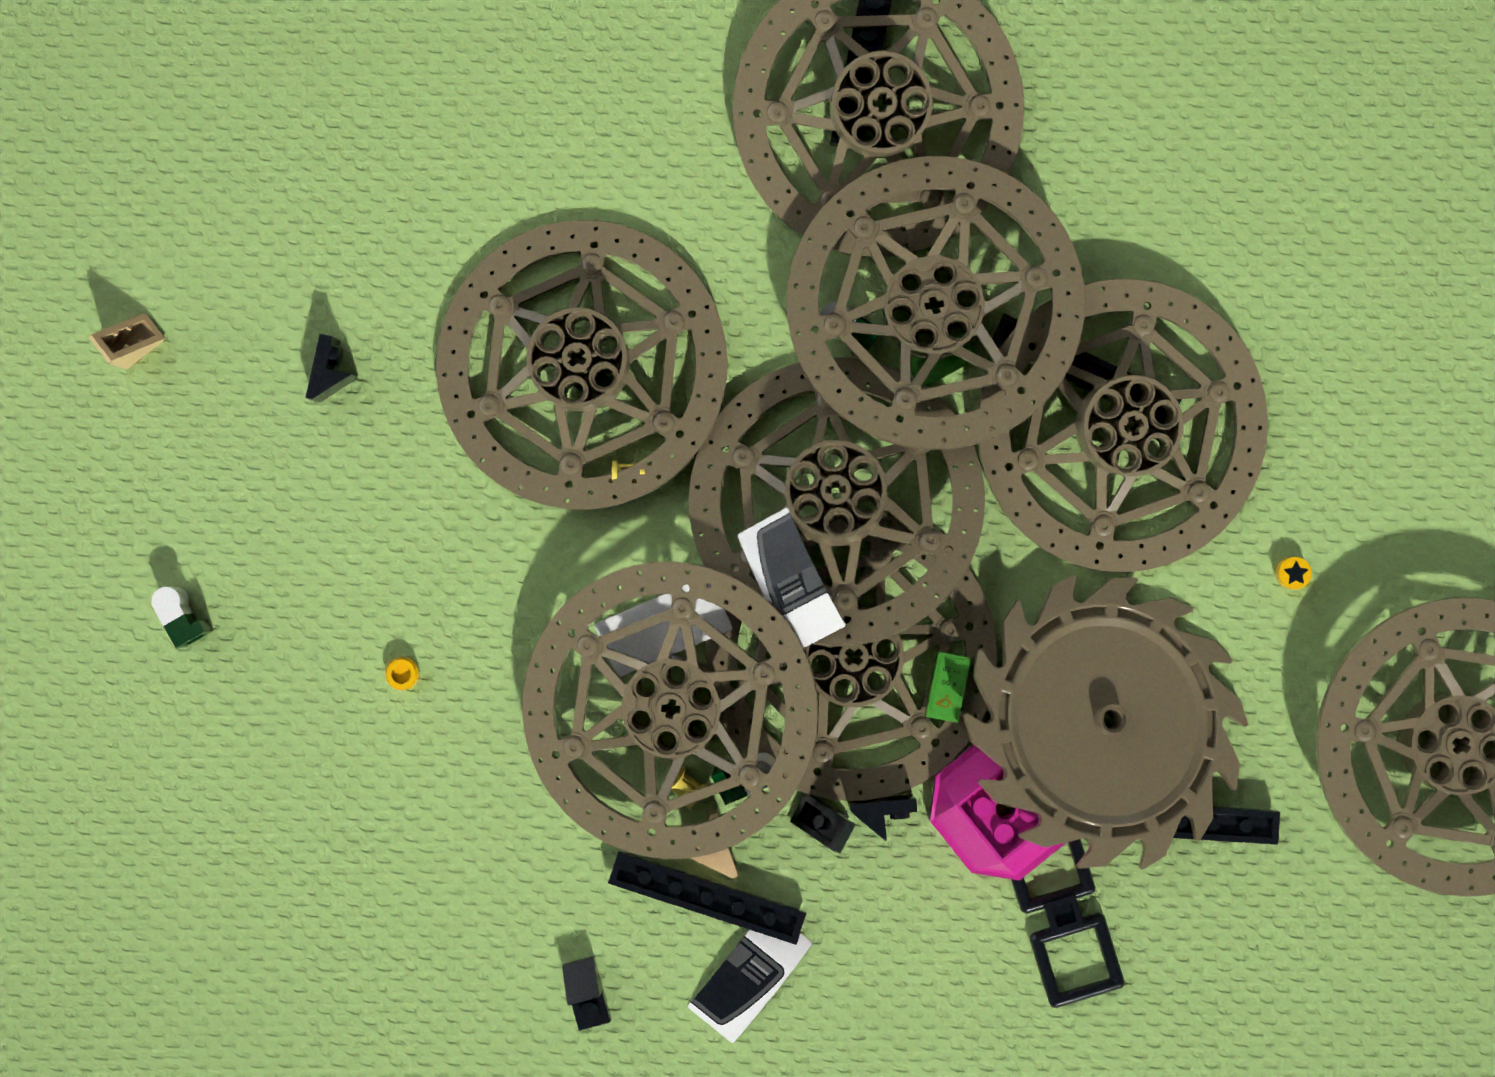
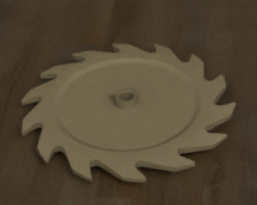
(1052, 732)

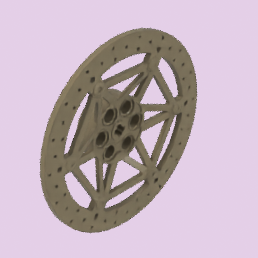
(878, 64)
(944, 296)
(594, 396)
(1135, 441)
(851, 491)
(914, 724)
(649, 737)
(1470, 740)

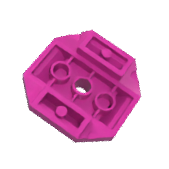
(970, 823)

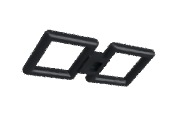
(1064, 920)

